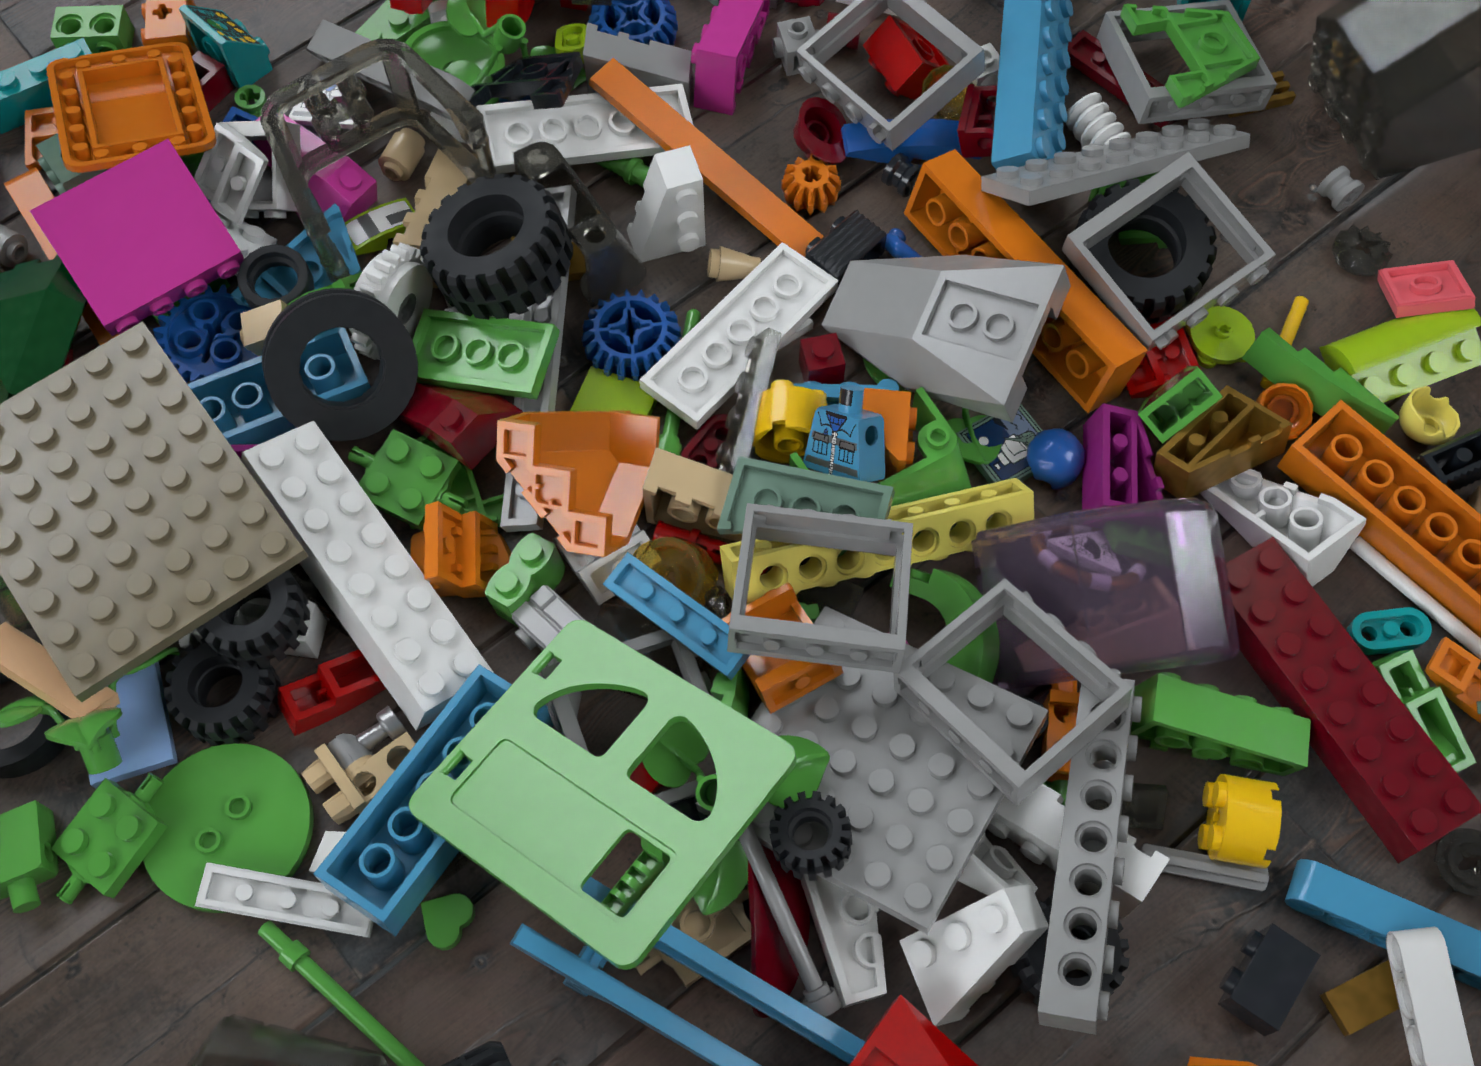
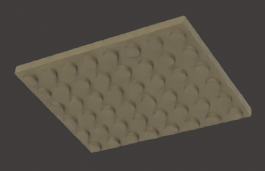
(126, 512)

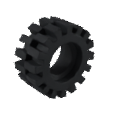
(811, 810)

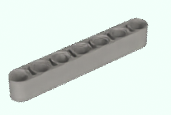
(333, 41)

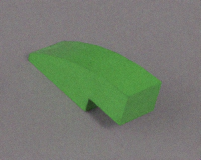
(1426, 705)

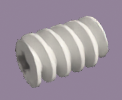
(1093, 122)

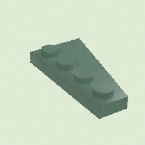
(800, 489)

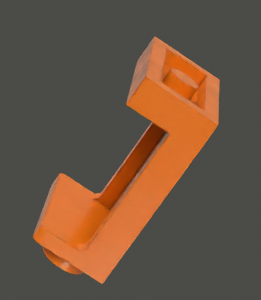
(778, 679)

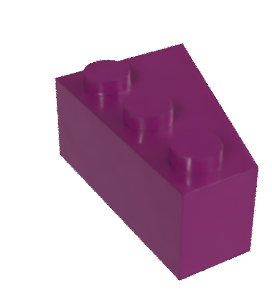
(1117, 460)

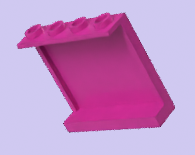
(139, 237)

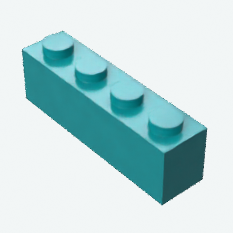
(27, 84)

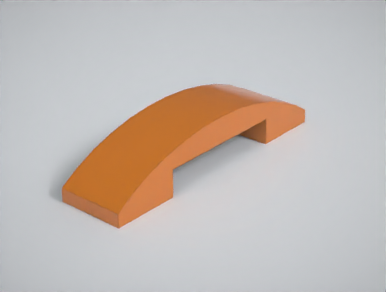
(1457, 675)

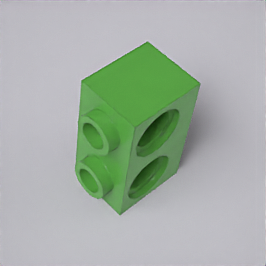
(101, 26)

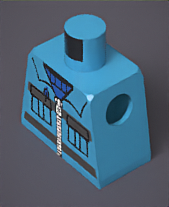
(847, 439)

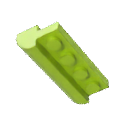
(1408, 352)

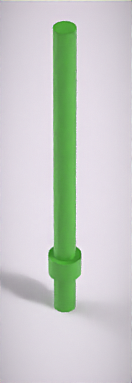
(296, 957)

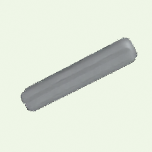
(1203, 868)

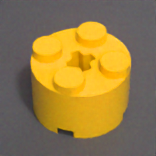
(785, 420)
(1240, 820)

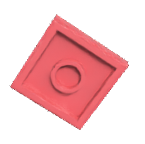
(1425, 288)

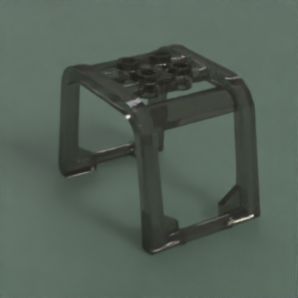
(399, 62)

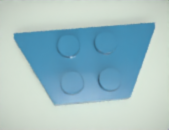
(281, 279)

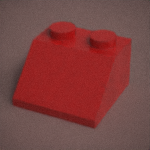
(902, 57)

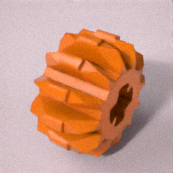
(811, 184)

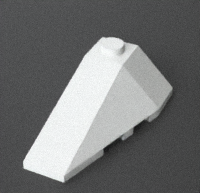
(1307, 527)

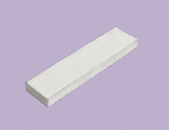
(278, 900)

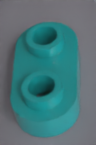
(1385, 630)

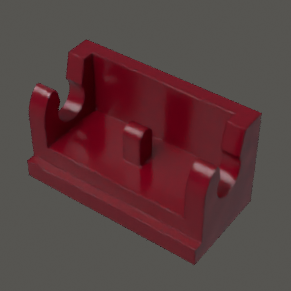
(977, 121)

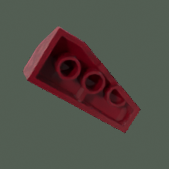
(457, 420)

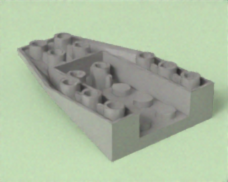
(949, 323)

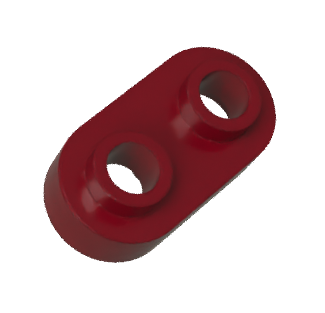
(705, 444)

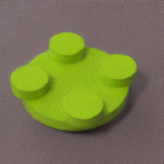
(1221, 337)

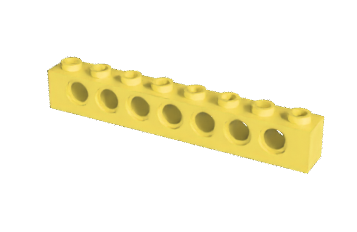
(934, 516)

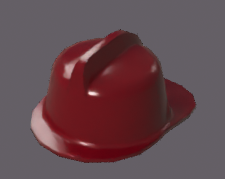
(819, 130)

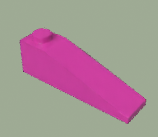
(337, 183)

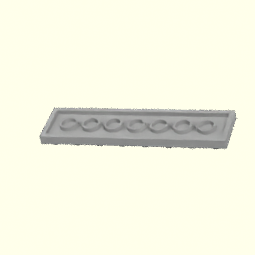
(1112, 163)

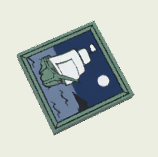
(1014, 440)

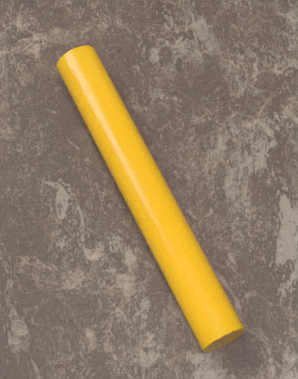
(1290, 327)

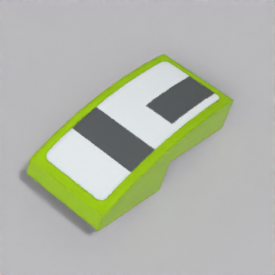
(374, 227)

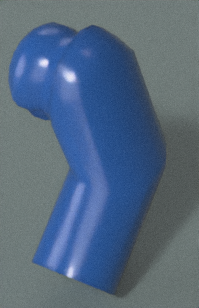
(896, 245)

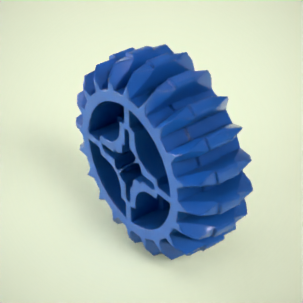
(635, 19)
(608, 334)

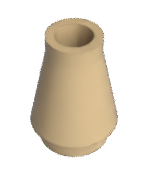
(730, 264)

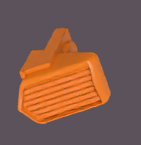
(458, 551)

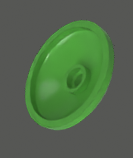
(442, 46)

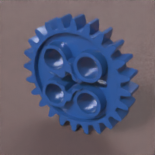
(187, 329)

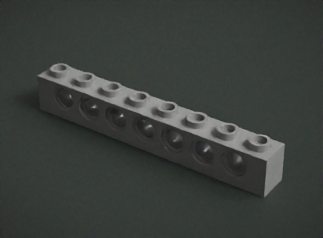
(1059, 1001)

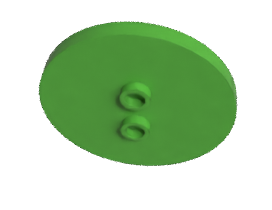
(229, 810)

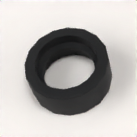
(266, 258)

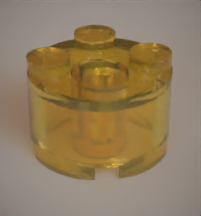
(690, 562)

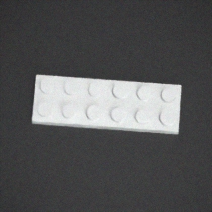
(582, 130)
(710, 357)

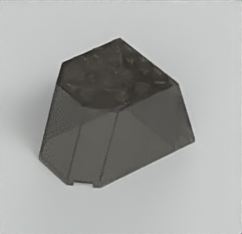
(1401, 79)

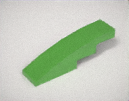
(1325, 387)

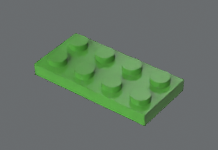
(483, 354)

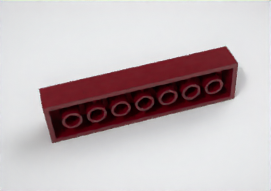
(1355, 716)

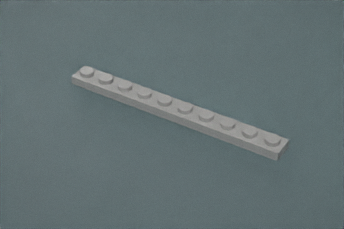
(516, 510)

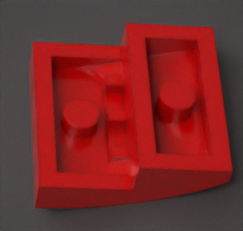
(1161, 365)

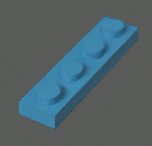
(675, 613)

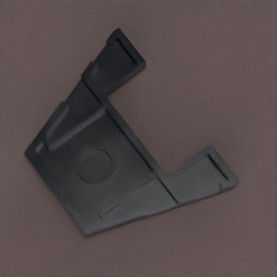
(543, 77)

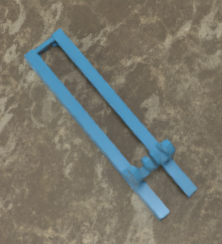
(586, 979)

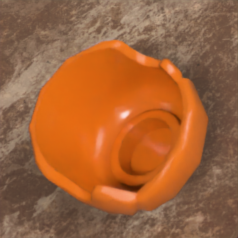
(1289, 403)

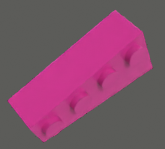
(726, 51)

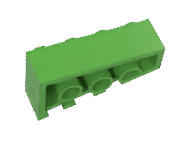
(1221, 725)

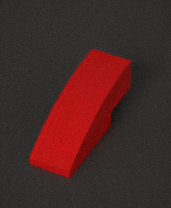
(329, 692)

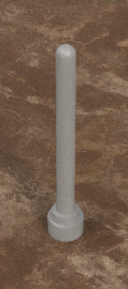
(817, 993)

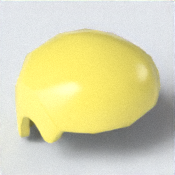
(1428, 418)

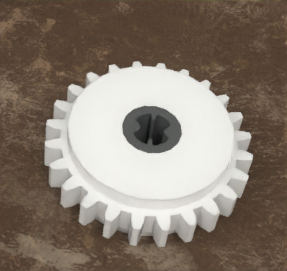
(400, 283)

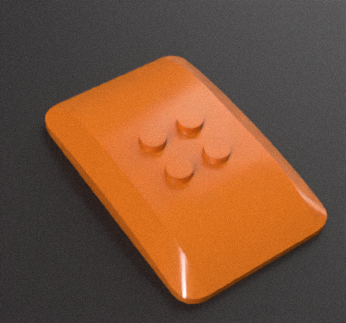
(126, 103)

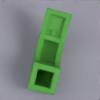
(952, 597)

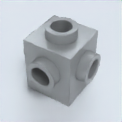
(790, 37)

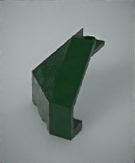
(37, 322)

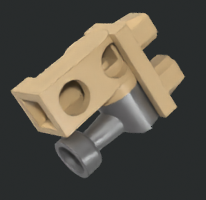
(355, 768)

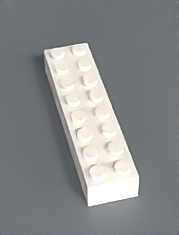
(365, 573)

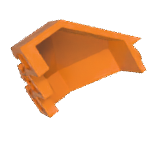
(581, 471)

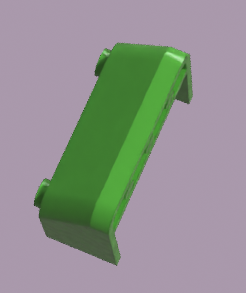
(942, 466)

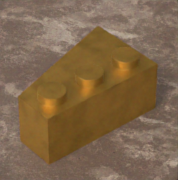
(1220, 444)

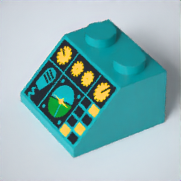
(228, 43)

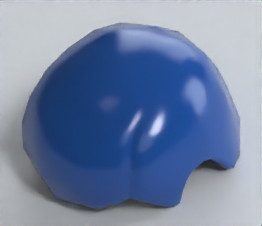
(1056, 457)

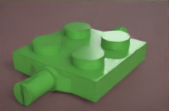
(407, 477)
(109, 838)

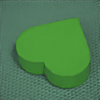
(446, 918)

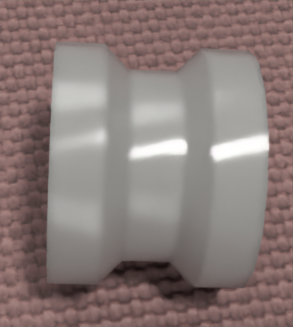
(1340, 188)

